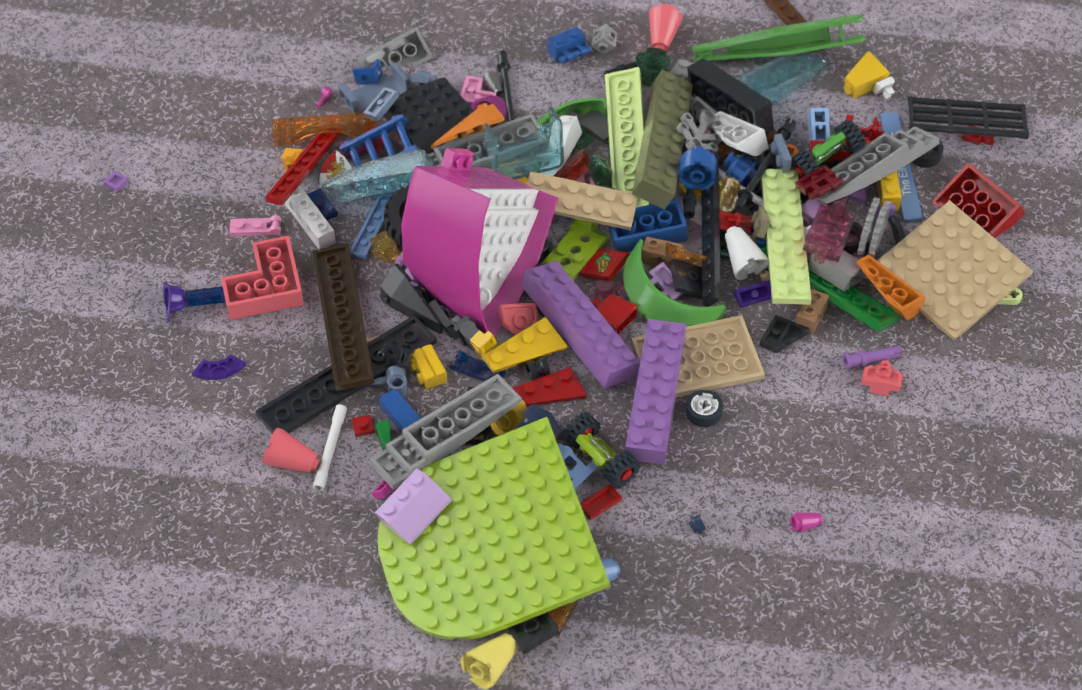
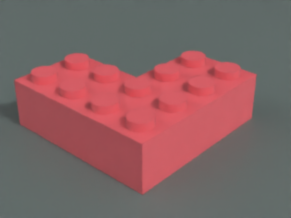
(269, 288)

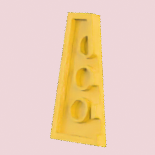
(531, 343)

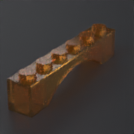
(290, 130)

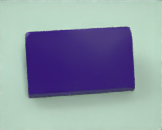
(753, 294)

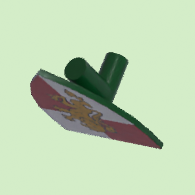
(334, 164)

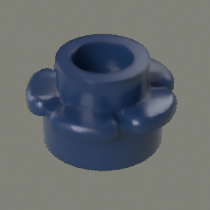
(697, 524)

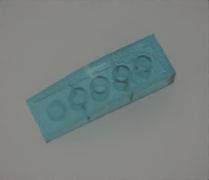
(784, 75)
(376, 177)

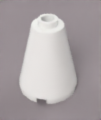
(744, 253)

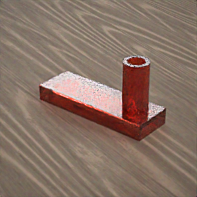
(574, 167)

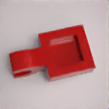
(976, 139)

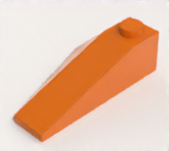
(895, 291)

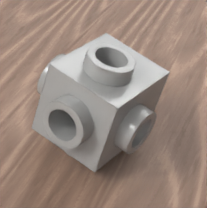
(604, 39)

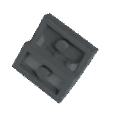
(596, 124)

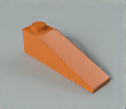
(472, 124)

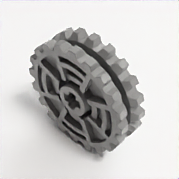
(874, 228)

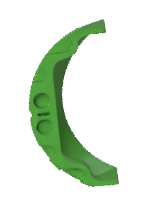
(579, 106)
(656, 305)

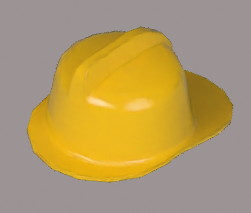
(509, 420)

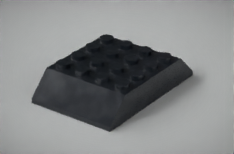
(430, 111)

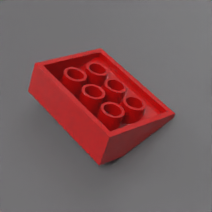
(981, 201)

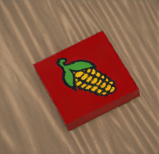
(604, 264)

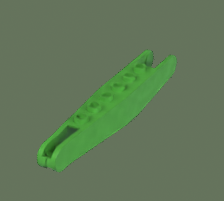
(781, 40)

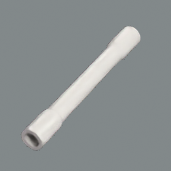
(337, 421)

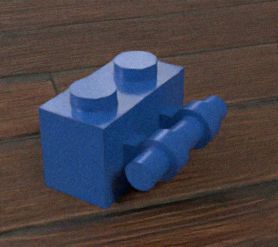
(568, 45)

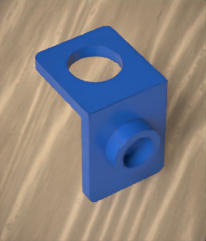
(369, 74)

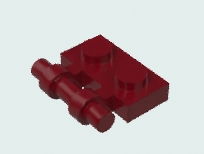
(812, 182)

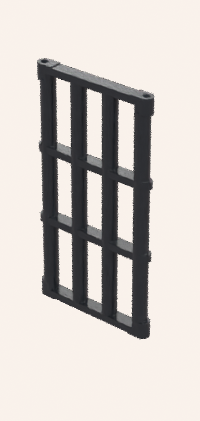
(968, 121)

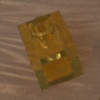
(384, 247)

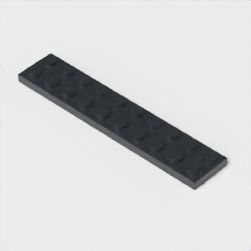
(319, 392)

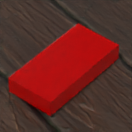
(600, 501)

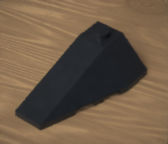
(403, 298)

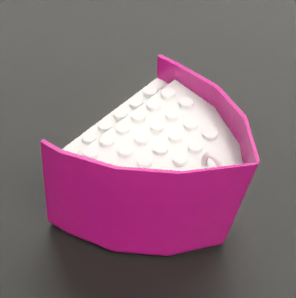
(473, 235)

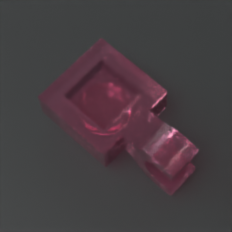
(604, 289)

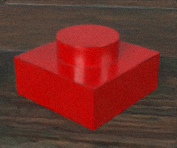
(362, 425)

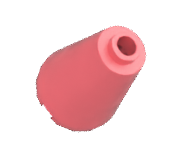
(664, 25)
(289, 453)

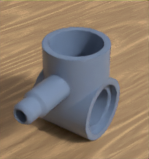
(395, 379)

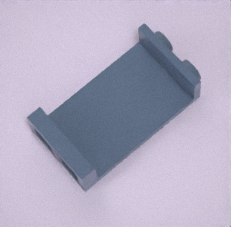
(361, 98)

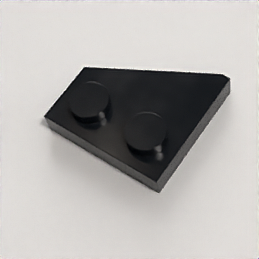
(782, 334)

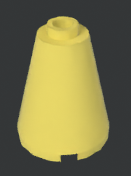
(489, 660)

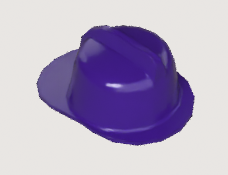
(174, 299)

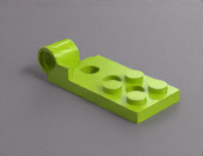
(578, 230)

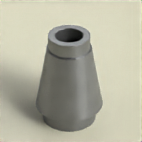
(493, 82)

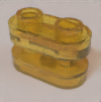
(728, 194)

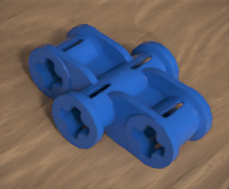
(740, 167)

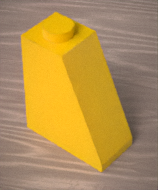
(865, 76)

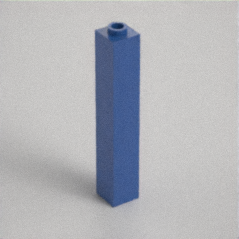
(398, 410)

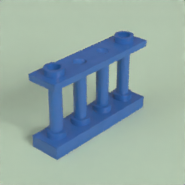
(396, 122)

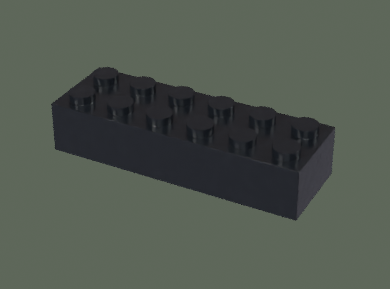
(729, 95)

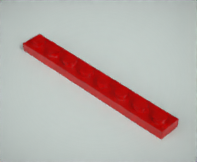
(301, 167)

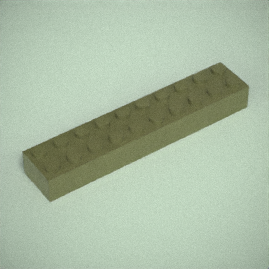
(661, 141)

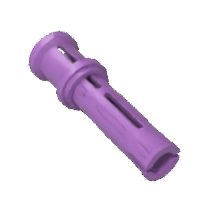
(862, 358)

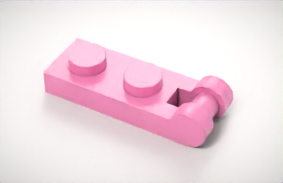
(255, 226)

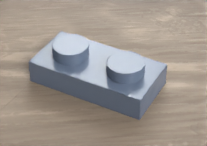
(423, 77)
(381, 104)
(782, 154)

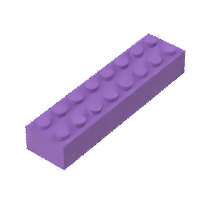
(580, 324)
(656, 391)

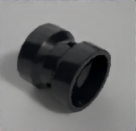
(537, 368)

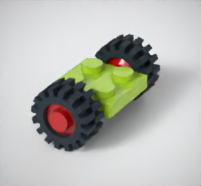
(581, 435)

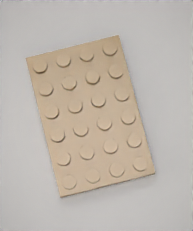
(715, 356)

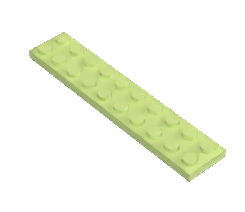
(625, 127)
(785, 238)

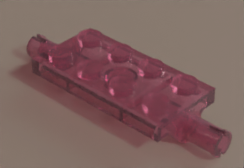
(829, 231)

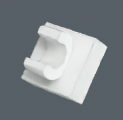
(884, 87)

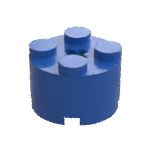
(697, 168)

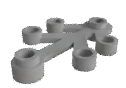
(706, 118)

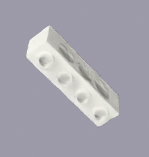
(311, 219)

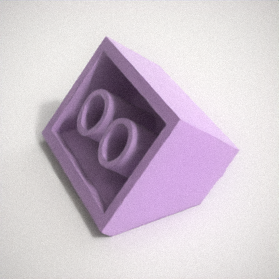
(413, 506)

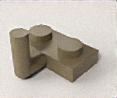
(761, 223)

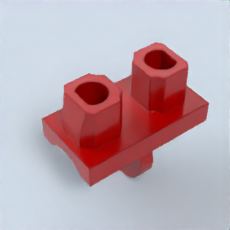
(729, 220)

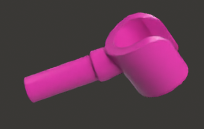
(326, 91)

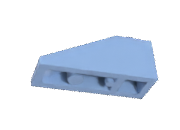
(818, 124)

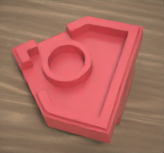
(518, 316)
(882, 378)

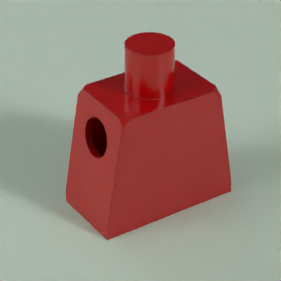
(616, 311)

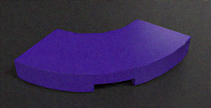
(218, 369)

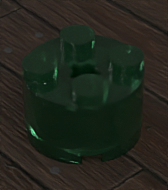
(651, 64)

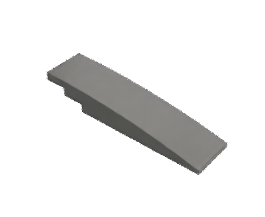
(510, 133)
(879, 160)
(444, 430)

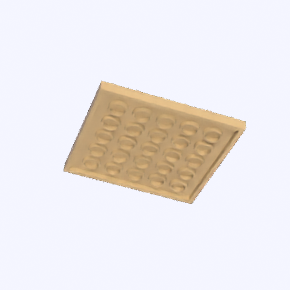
(956, 269)

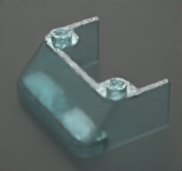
(532, 155)

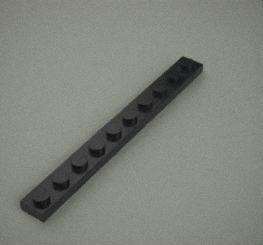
(711, 241)

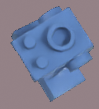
(580, 471)

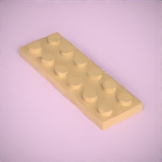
(588, 201)

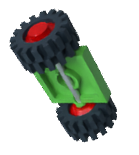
(845, 135)

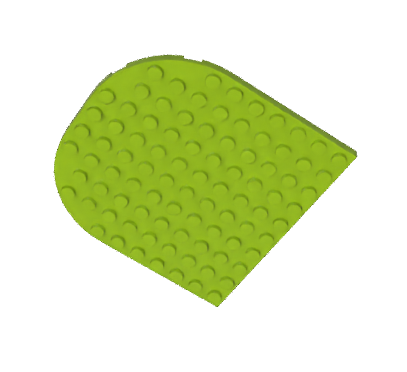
(502, 545)

